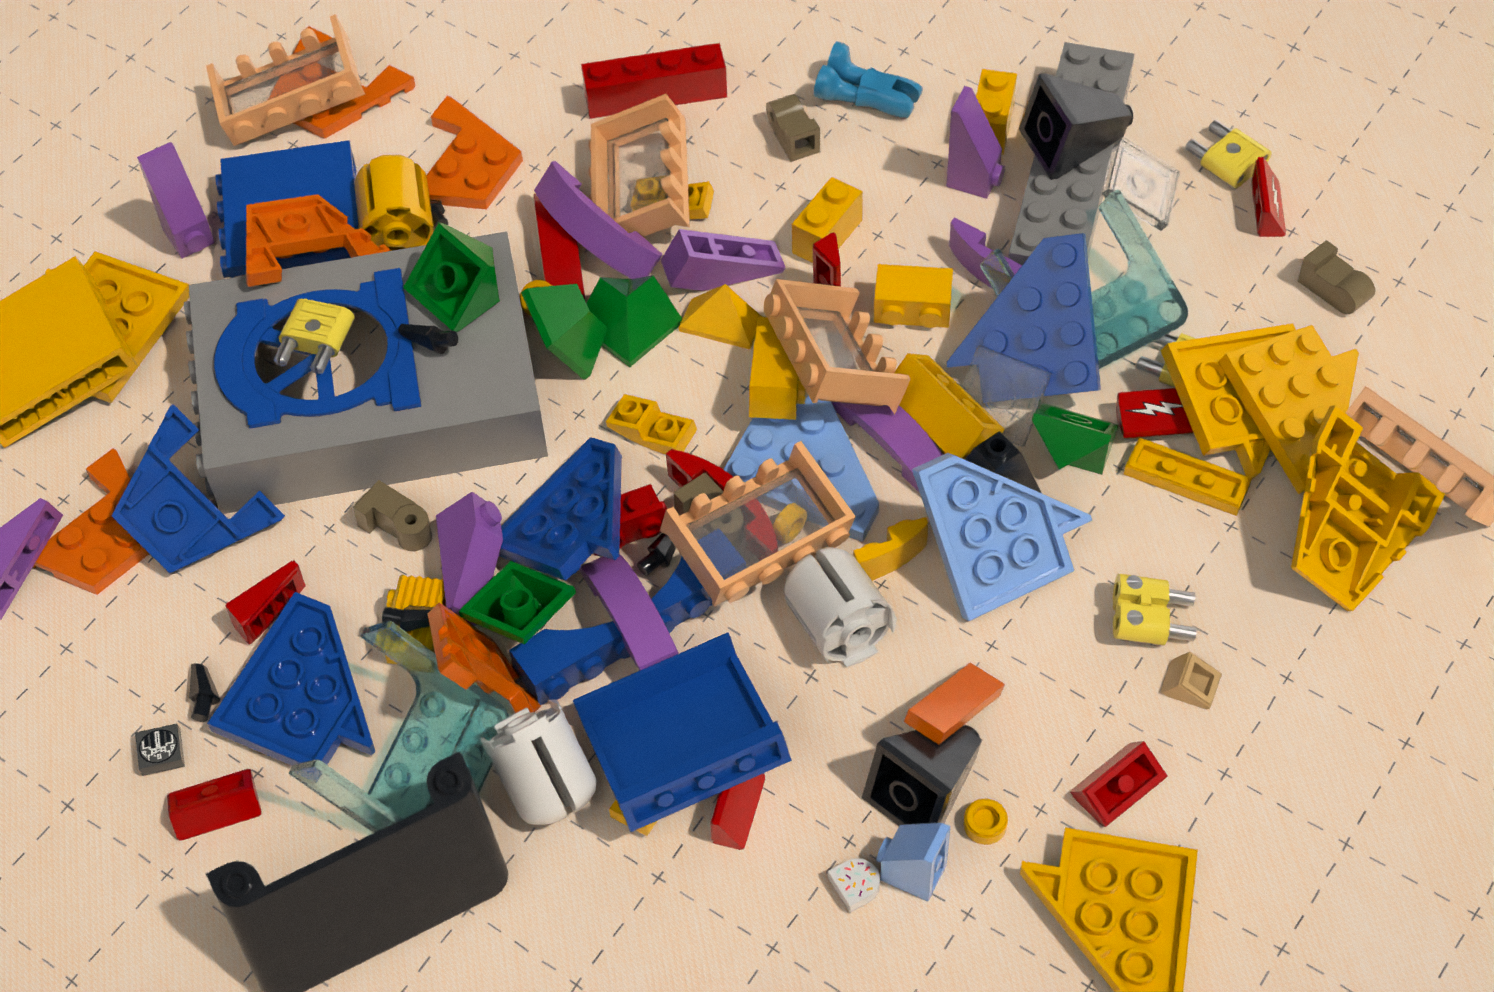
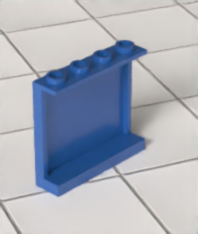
(281, 175)
(680, 732)

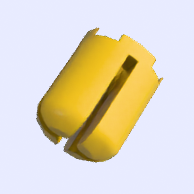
(394, 202)

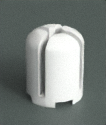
(838, 606)
(540, 763)

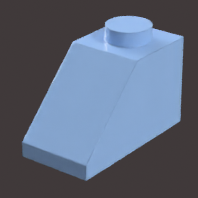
(915, 858)

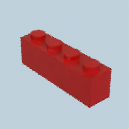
(682, 74)

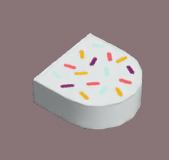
(855, 882)

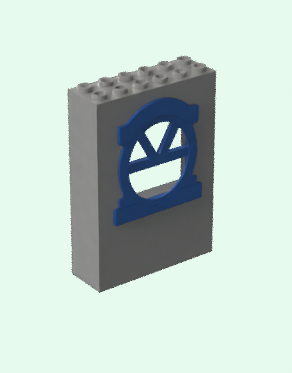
(406, 423)

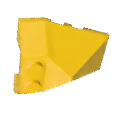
(1356, 513)

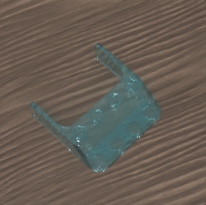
(1131, 308)
(436, 726)

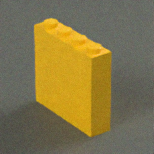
(55, 349)

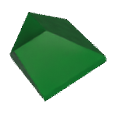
(454, 277)
(635, 314)
(566, 325)
(1075, 437)
(517, 602)

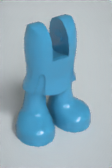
(865, 87)

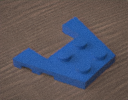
(172, 514)

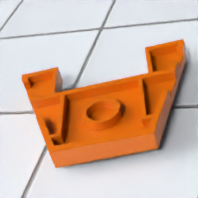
(376, 93)
(474, 163)
(297, 227)
(94, 545)
(472, 656)

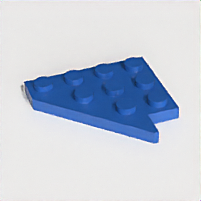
(1044, 318)
(569, 514)
(296, 691)

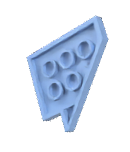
(826, 441)
(993, 533)

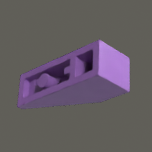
(973, 149)
(175, 200)
(711, 260)
(21, 545)
(468, 547)

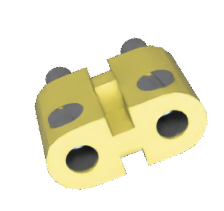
(1143, 610)

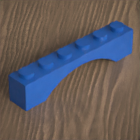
(563, 658)

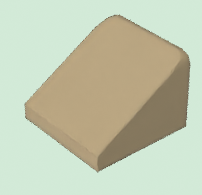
(1191, 681)

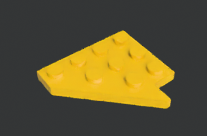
(140, 304)
(1288, 391)
(1210, 399)
(1122, 906)

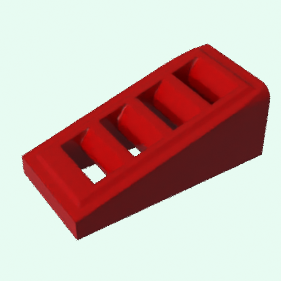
(262, 603)

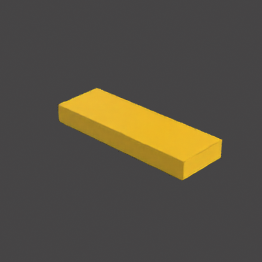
(1187, 476)

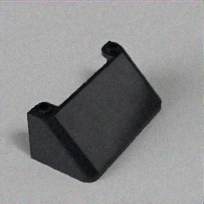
(367, 892)

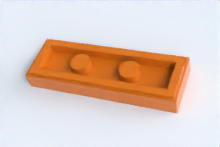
(954, 703)

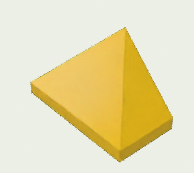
(721, 317)

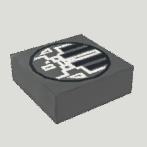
(159, 749)

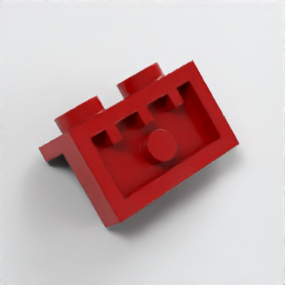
(640, 515)

